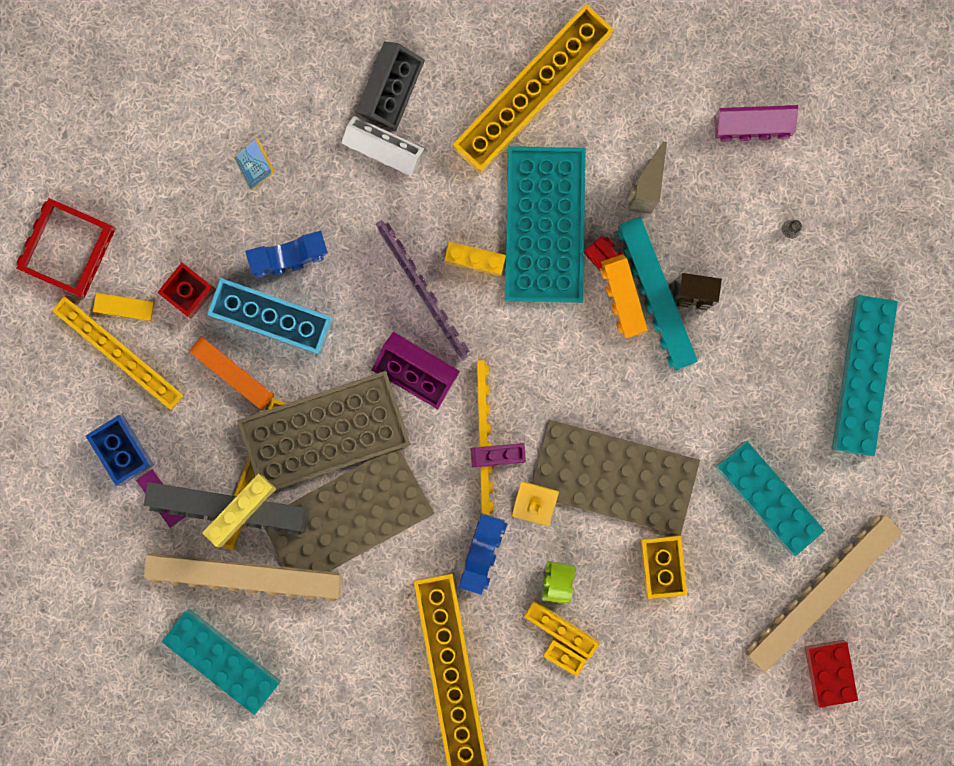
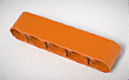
(231, 373)

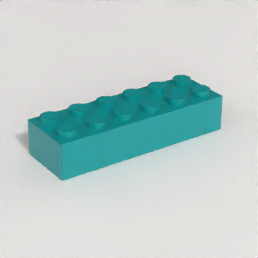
(770, 498)
(221, 661)

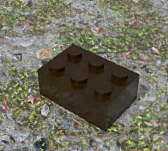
(696, 291)

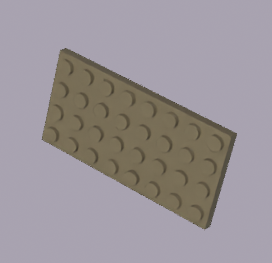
(324, 431)
(616, 477)
(354, 514)

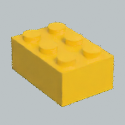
(663, 566)

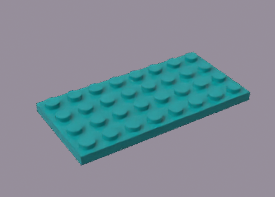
(545, 224)

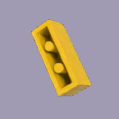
(475, 258)

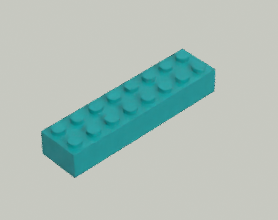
(864, 375)

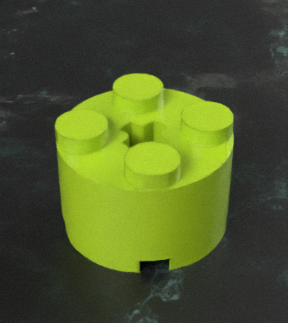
(558, 582)

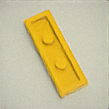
(123, 307)

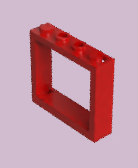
(93, 262)

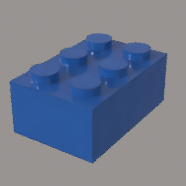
(119, 450)

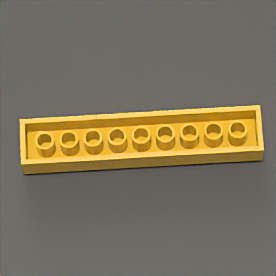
(533, 89)
(450, 671)

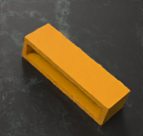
(624, 296)

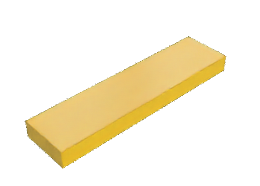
(561, 629)

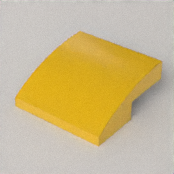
(565, 657)

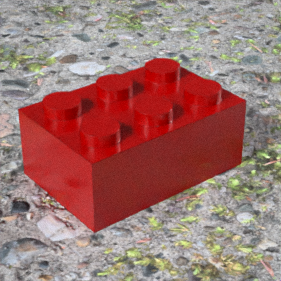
(831, 673)

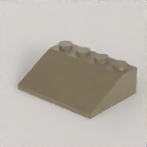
(646, 191)

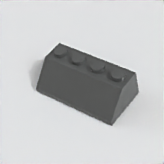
(390, 85)

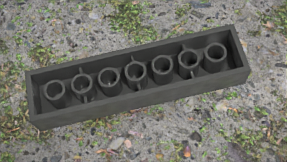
(210, 504)

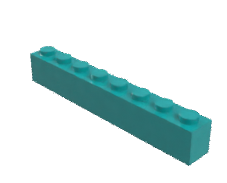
(657, 294)

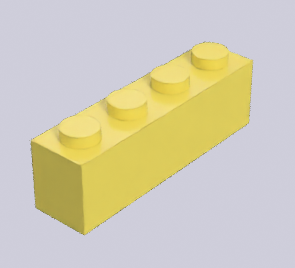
(239, 510)

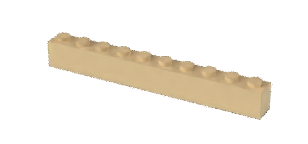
(243, 576)
(823, 593)

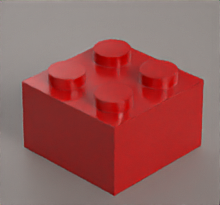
(186, 290)

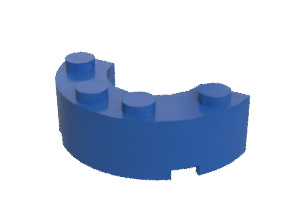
(286, 256)
(481, 553)

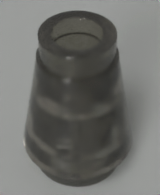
(788, 231)

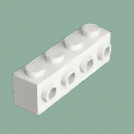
(382, 145)

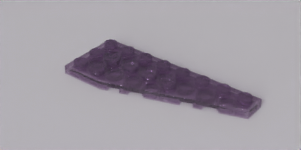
(420, 285)

